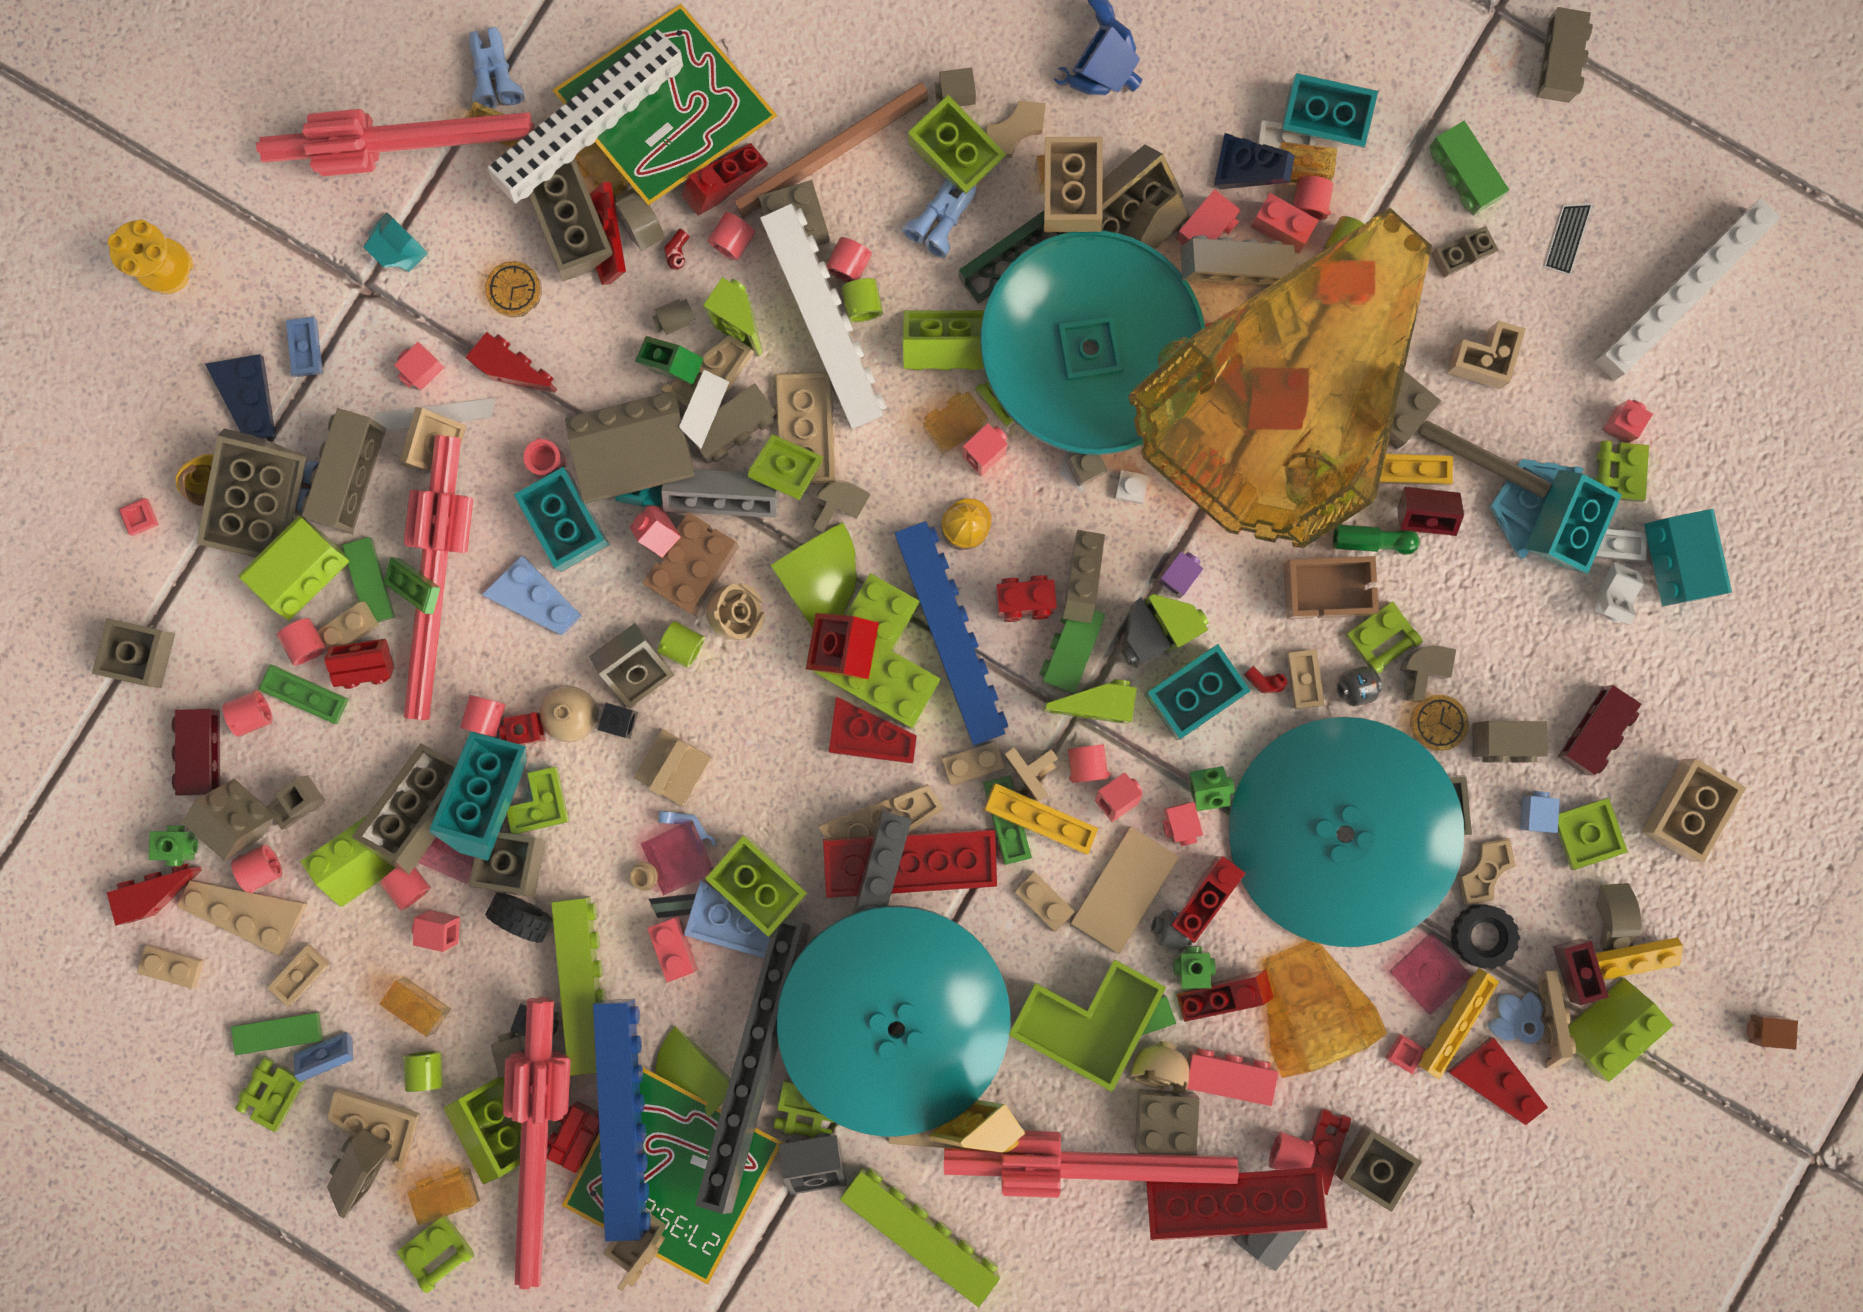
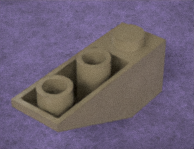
(1157, 217)

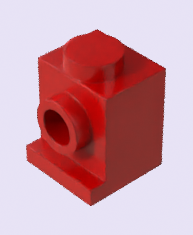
(532, 726)

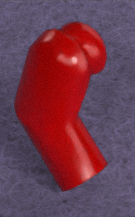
(673, 250)
(1266, 684)

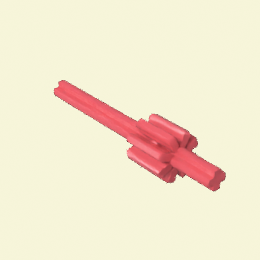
(348, 143)
(437, 524)
(533, 1094)
(1039, 1164)

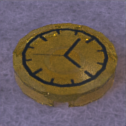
(513, 289)
(1439, 723)

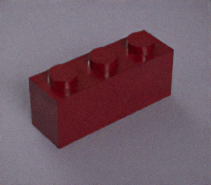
(1600, 730)
(196, 751)

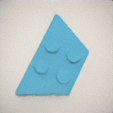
(1519, 509)

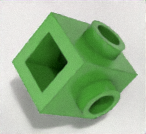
(1211, 788)
(172, 845)
(1201, 975)

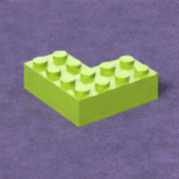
(894, 682)
(1096, 1039)

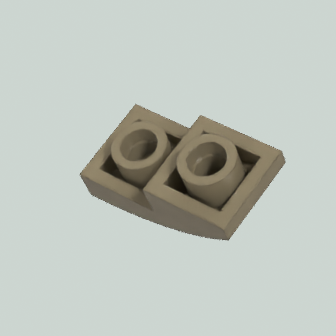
(1465, 251)

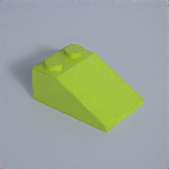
(955, 145)
(1106, 702)
(756, 885)

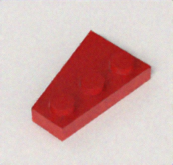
(604, 205)
(869, 736)
(1499, 1080)

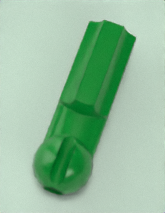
(1372, 539)

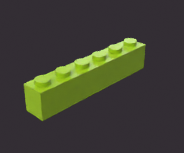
(578, 978)
(920, 1236)

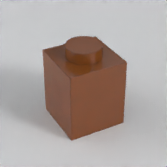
(1773, 1031)

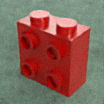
(1027, 598)

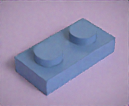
(304, 347)
(323, 1056)

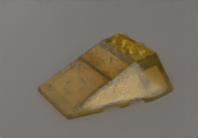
(1316, 1011)

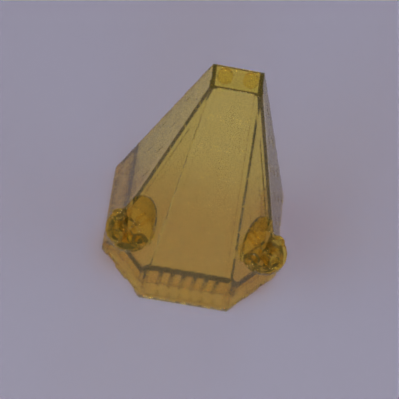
(1293, 395)

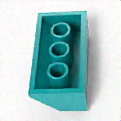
(479, 794)

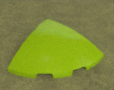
(820, 573)
(692, 1069)

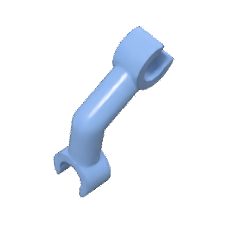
(681, 818)

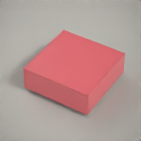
(138, 516)
(1405, 1053)

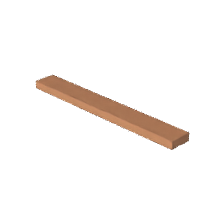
(834, 147)

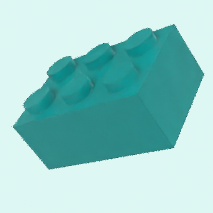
(561, 519)
(1573, 521)
(1197, 692)

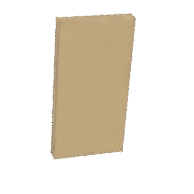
(806, 417)
(1124, 890)

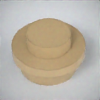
(643, 876)

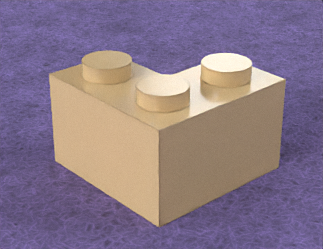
(1492, 362)

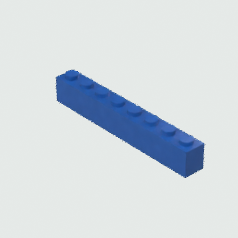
(950, 633)
(620, 1119)

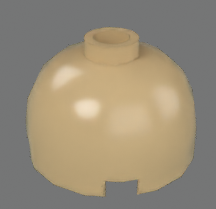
(735, 612)
(568, 714)
(1161, 1067)

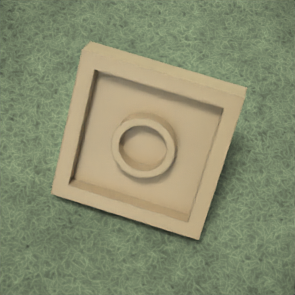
(420, 438)
(672, 767)
(1027, 773)

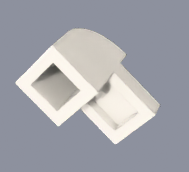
(1618, 593)

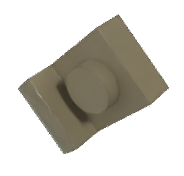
(638, 219)
(838, 495)
(1425, 662)
(295, 801)
(1620, 916)

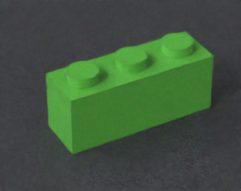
(1468, 168)
(1071, 653)

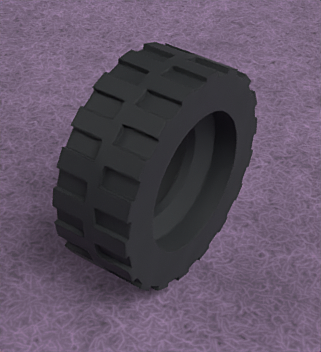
(519, 917)
(1507, 932)

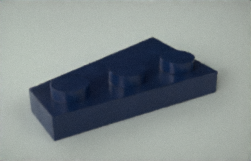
(1251, 164)
(245, 393)

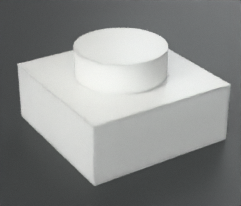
(1131, 487)

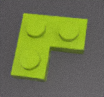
(547, 805)

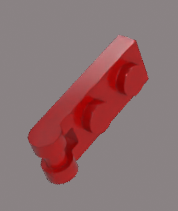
(1329, 1145)

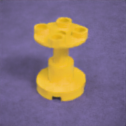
(146, 254)

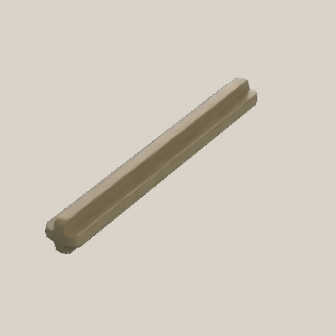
(1485, 459)

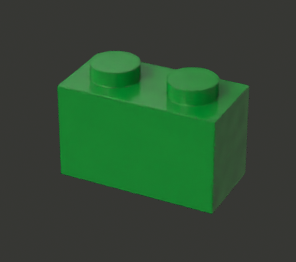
(669, 359)

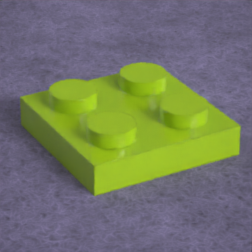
(785, 467)
(1590, 834)

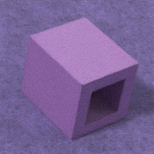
(1181, 574)

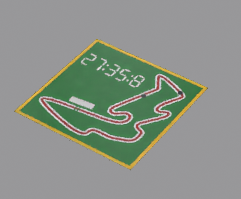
(686, 119)
(677, 1154)

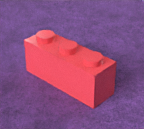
(1232, 1076)

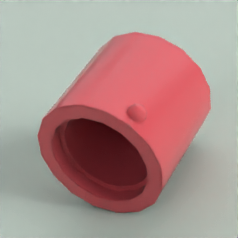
(1313, 196)
(731, 236)
(848, 260)
(543, 458)
(301, 641)
(247, 713)
(482, 715)
(1088, 763)
(256, 868)
(405, 888)
(1291, 1152)

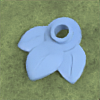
(1515, 1015)

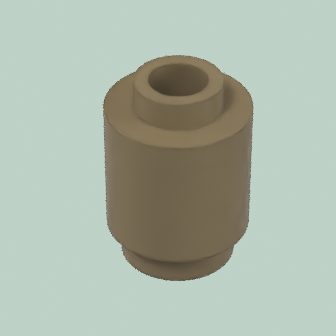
(673, 316)

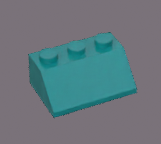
(1329, 110)
(1687, 557)

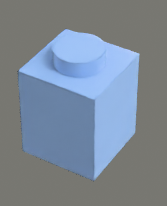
(1539, 812)

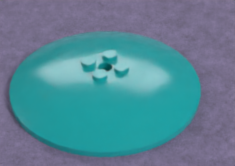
(1075, 293)
(1356, 777)
(885, 970)

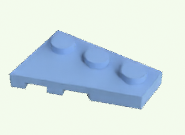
(533, 596)
(721, 923)

